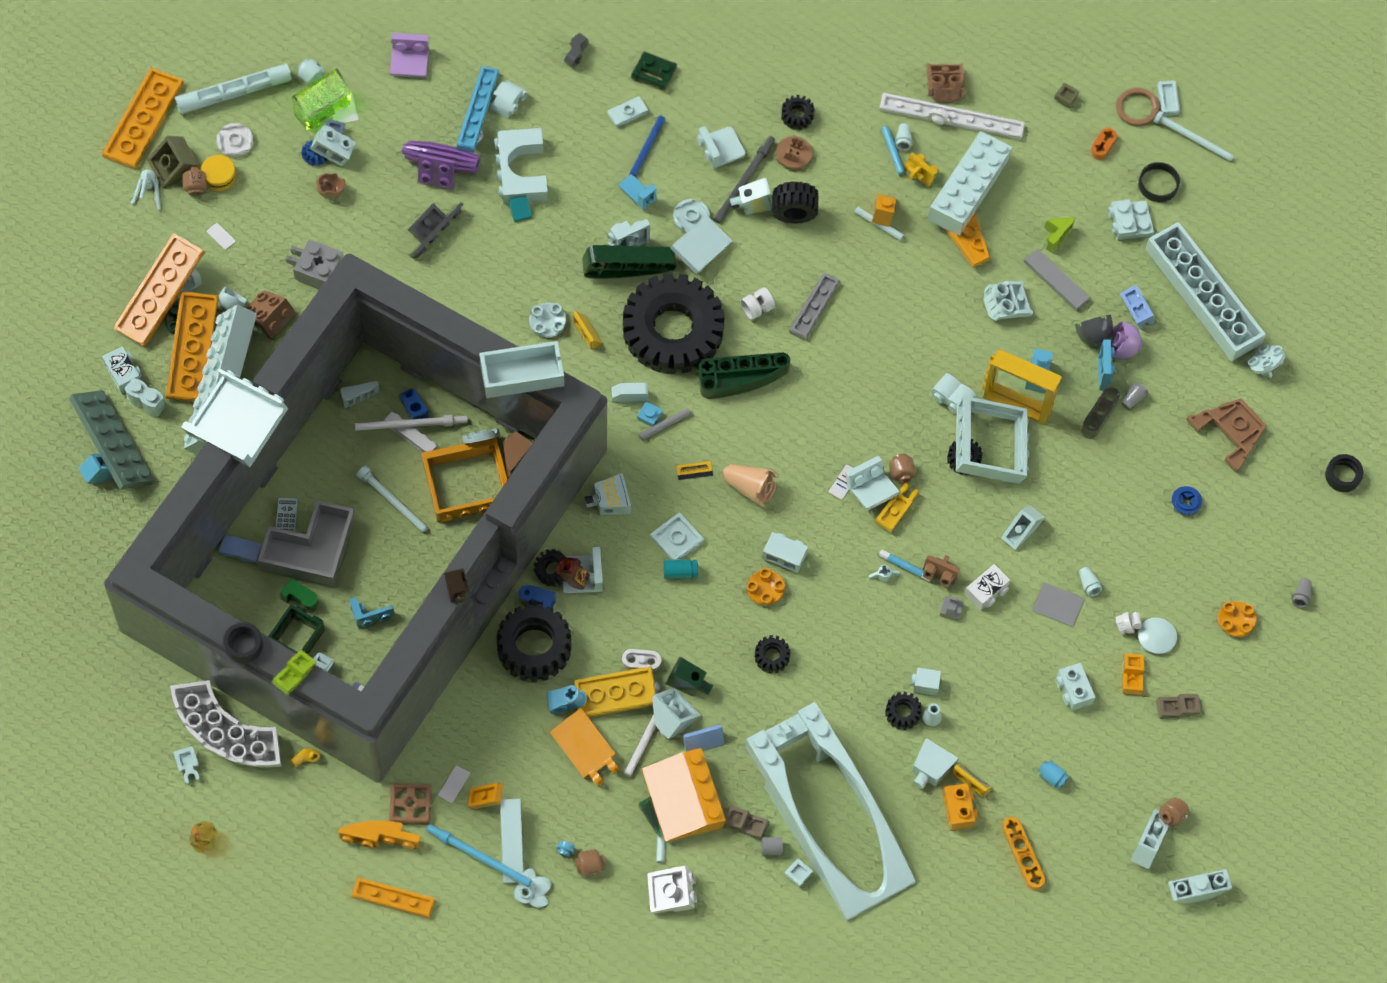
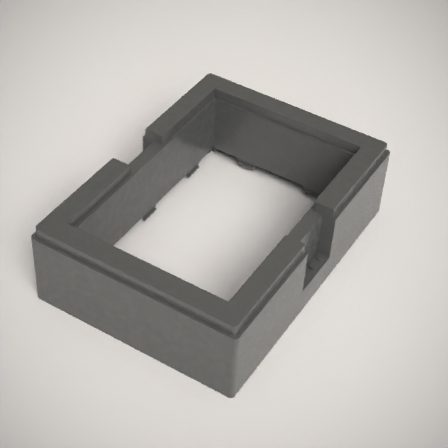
(176, 544)

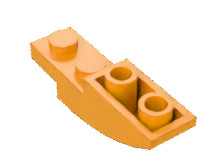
(371, 832)

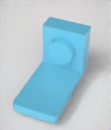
(638, 192)
(366, 619)

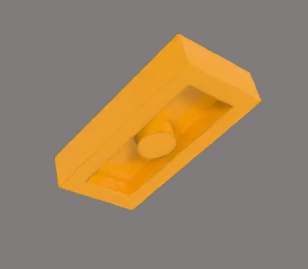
(485, 796)

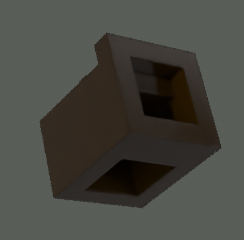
(456, 585)

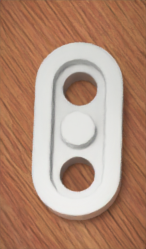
(641, 659)

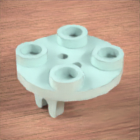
(1267, 359)

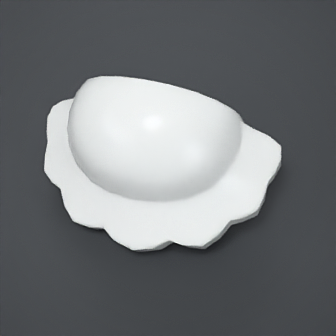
(939, 116)

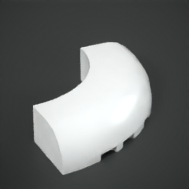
(222, 732)

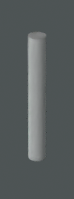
(664, 424)

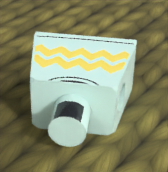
(753, 197)
(610, 496)

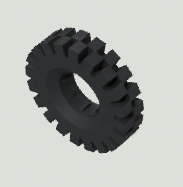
(680, 296)

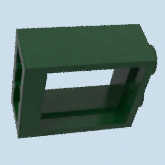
(302, 616)

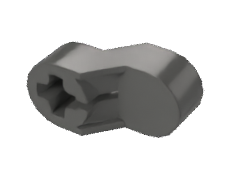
(574, 56)

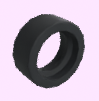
(1350, 461)
(236, 629)

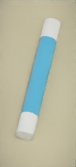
(903, 564)

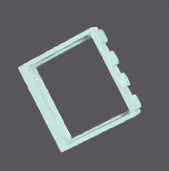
(963, 439)

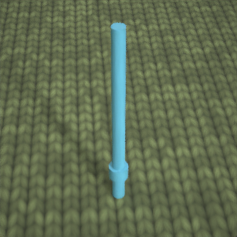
(446, 837)

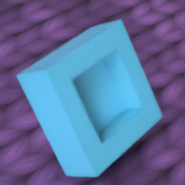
(649, 414)

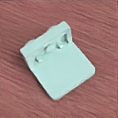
(720, 146)

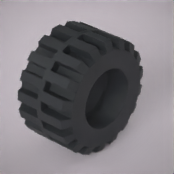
(795, 202)

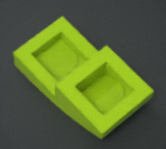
(295, 671)

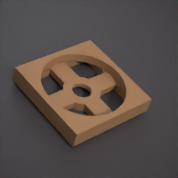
(418, 803)

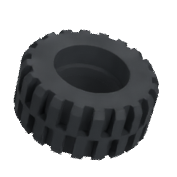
(534, 619)

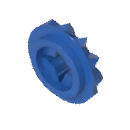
(309, 156)
(1187, 493)

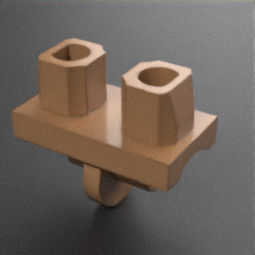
(941, 569)

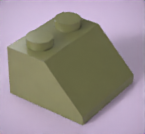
(171, 160)

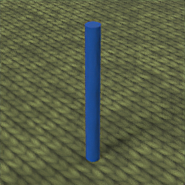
(652, 136)

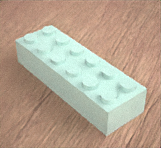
(969, 183)

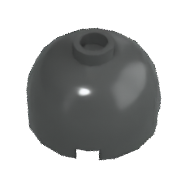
(1095, 330)

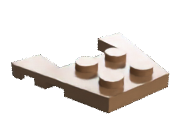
(1238, 424)

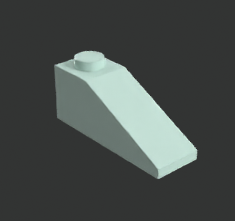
(1150, 841)

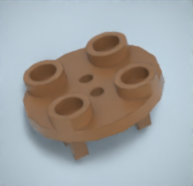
(791, 159)

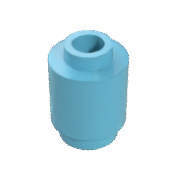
(1053, 774)

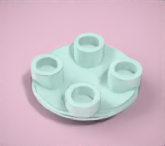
(547, 320)
(1157, 635)

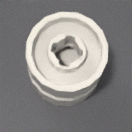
(755, 305)

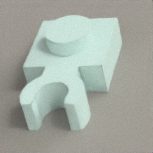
(186, 761)

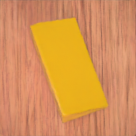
(586, 330)

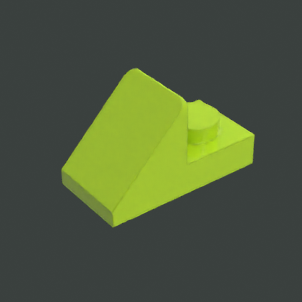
(1058, 231)

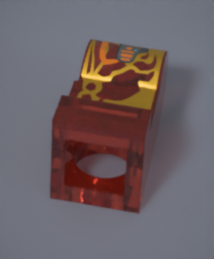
(575, 574)

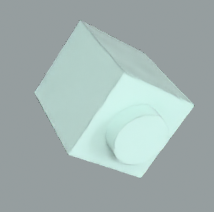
(926, 681)

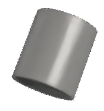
(772, 846)

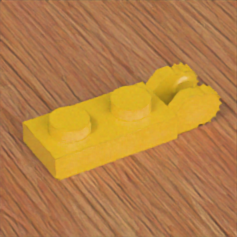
(896, 509)

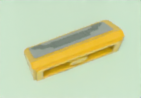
(974, 782)

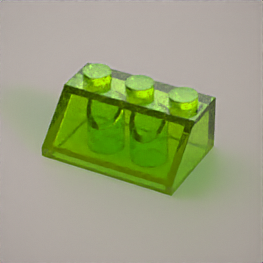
(321, 99)

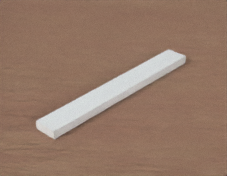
(958, 117)

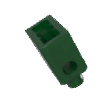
(688, 678)

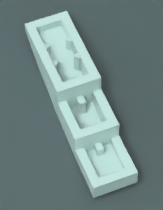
(511, 837)

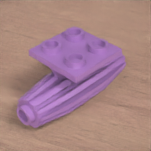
(440, 162)

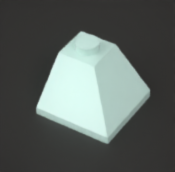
(673, 713)

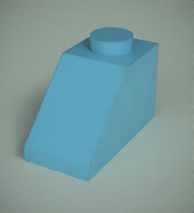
(95, 470)

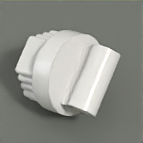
(1128, 623)

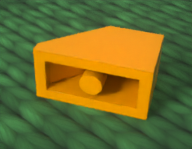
(883, 209)

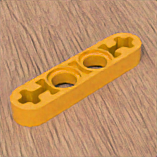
(1020, 854)

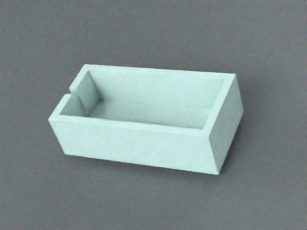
(522, 369)

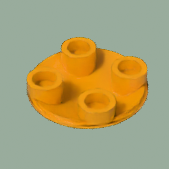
(765, 587)
(1237, 618)

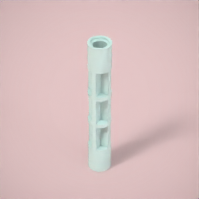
(233, 88)

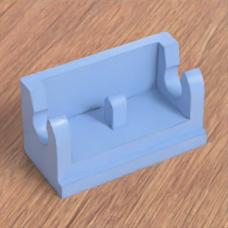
(1137, 306)

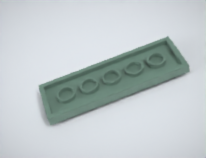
(111, 439)

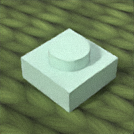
(798, 872)

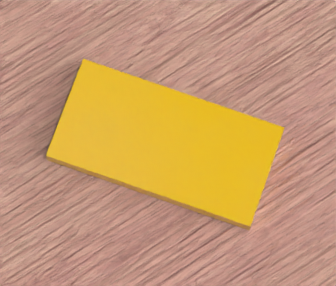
(617, 691)

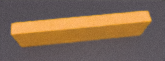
(393, 898)

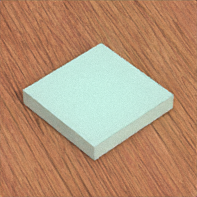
(677, 537)

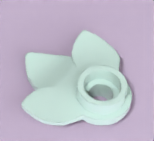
(535, 891)

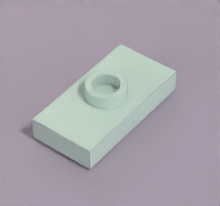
(627, 111)

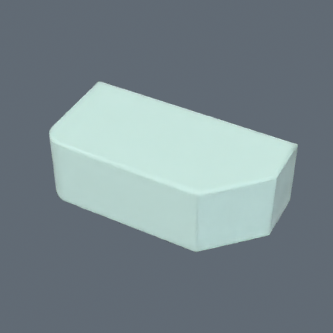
(630, 392)

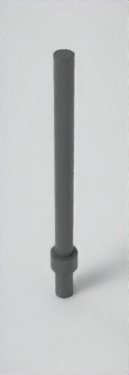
(762, 153)

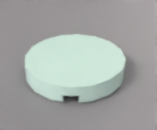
(689, 213)
(480, 435)

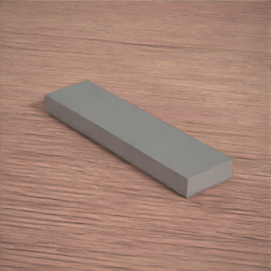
(1057, 279)
(814, 306)

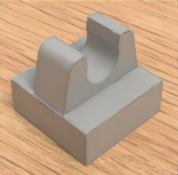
(951, 608)

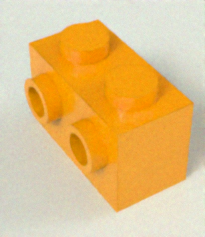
(959, 806)

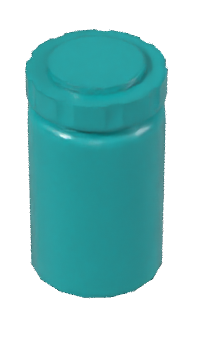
(680, 569)

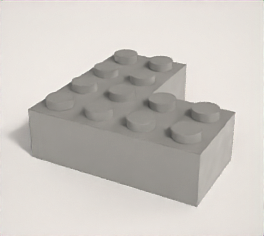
(311, 555)

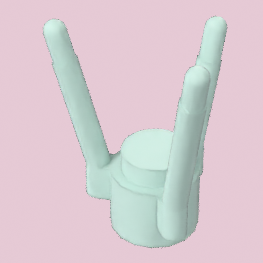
(147, 181)

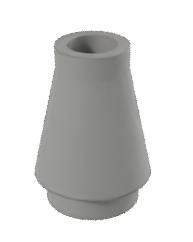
(1135, 395)
(1302, 594)

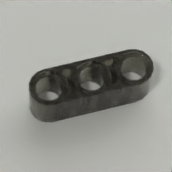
(1103, 405)

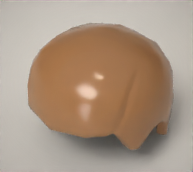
(330, 185)

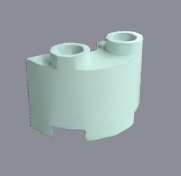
(506, 98)

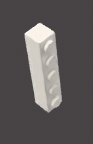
(412, 435)

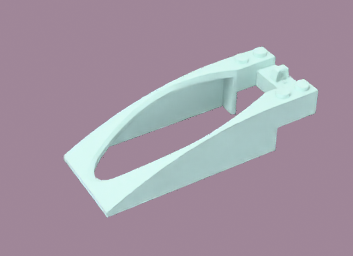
(764, 751)

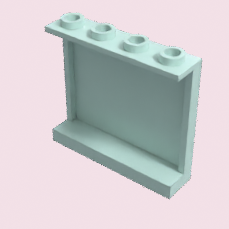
(237, 418)

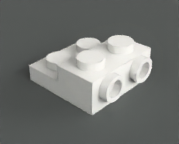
(671, 890)

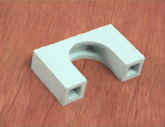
(513, 144)

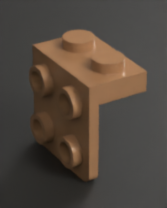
(272, 312)

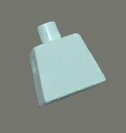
(932, 764)

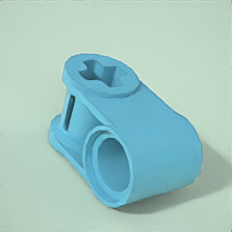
(565, 699)

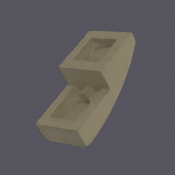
(1178, 706)
(746, 823)

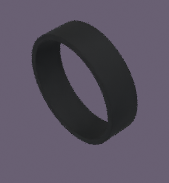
(1162, 166)

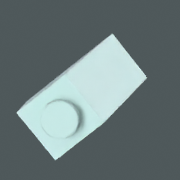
(1022, 527)

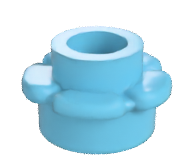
(565, 848)

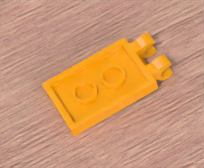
(584, 746)

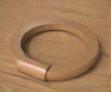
(1154, 101)

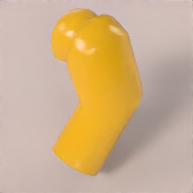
(306, 755)

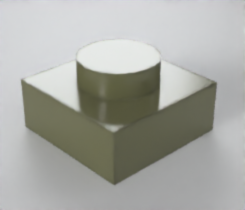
(1066, 95)

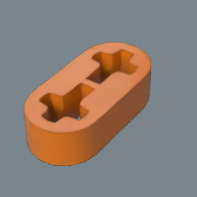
(1107, 145)

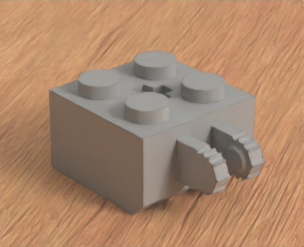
(315, 263)

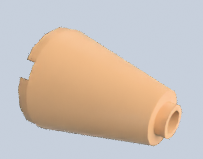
(752, 482)

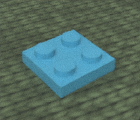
(1105, 368)

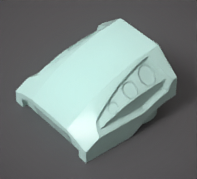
(1006, 300)

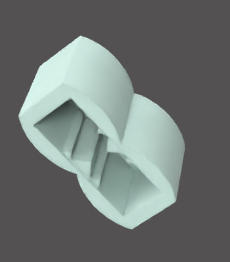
(950, 392)
(144, 397)

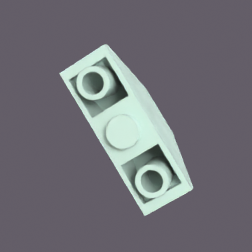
(1200, 887)

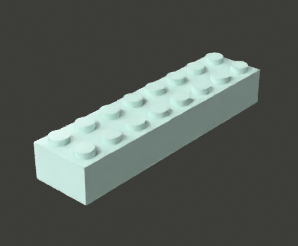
(1205, 291)
(226, 353)

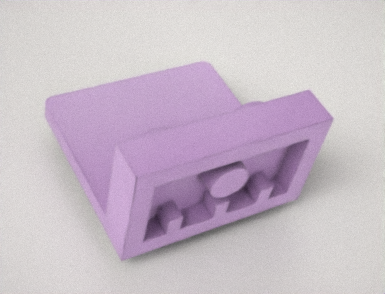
(409, 55)

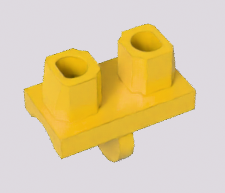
(919, 169)

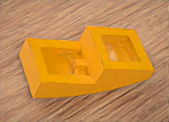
(1133, 674)

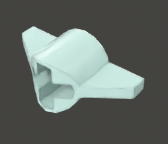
(884, 573)

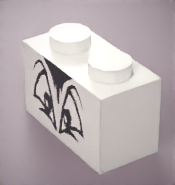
(987, 587)

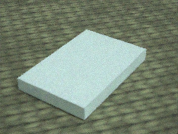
(701, 244)

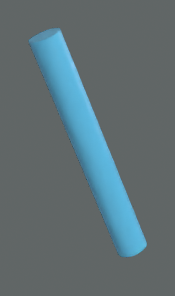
(893, 151)

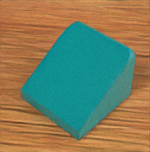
(520, 208)

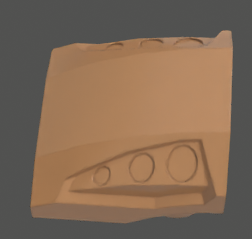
(945, 82)

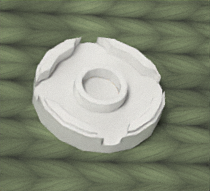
(234, 140)

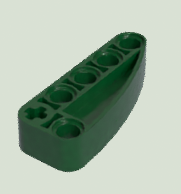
(626, 261)
(737, 379)

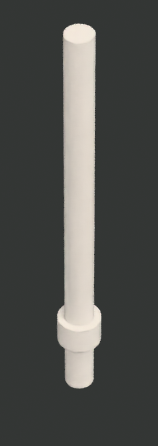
(446, 420)

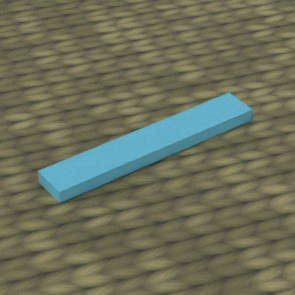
(477, 109)

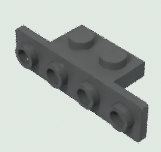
(429, 224)

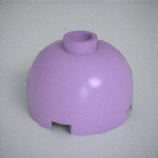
(1125, 341)

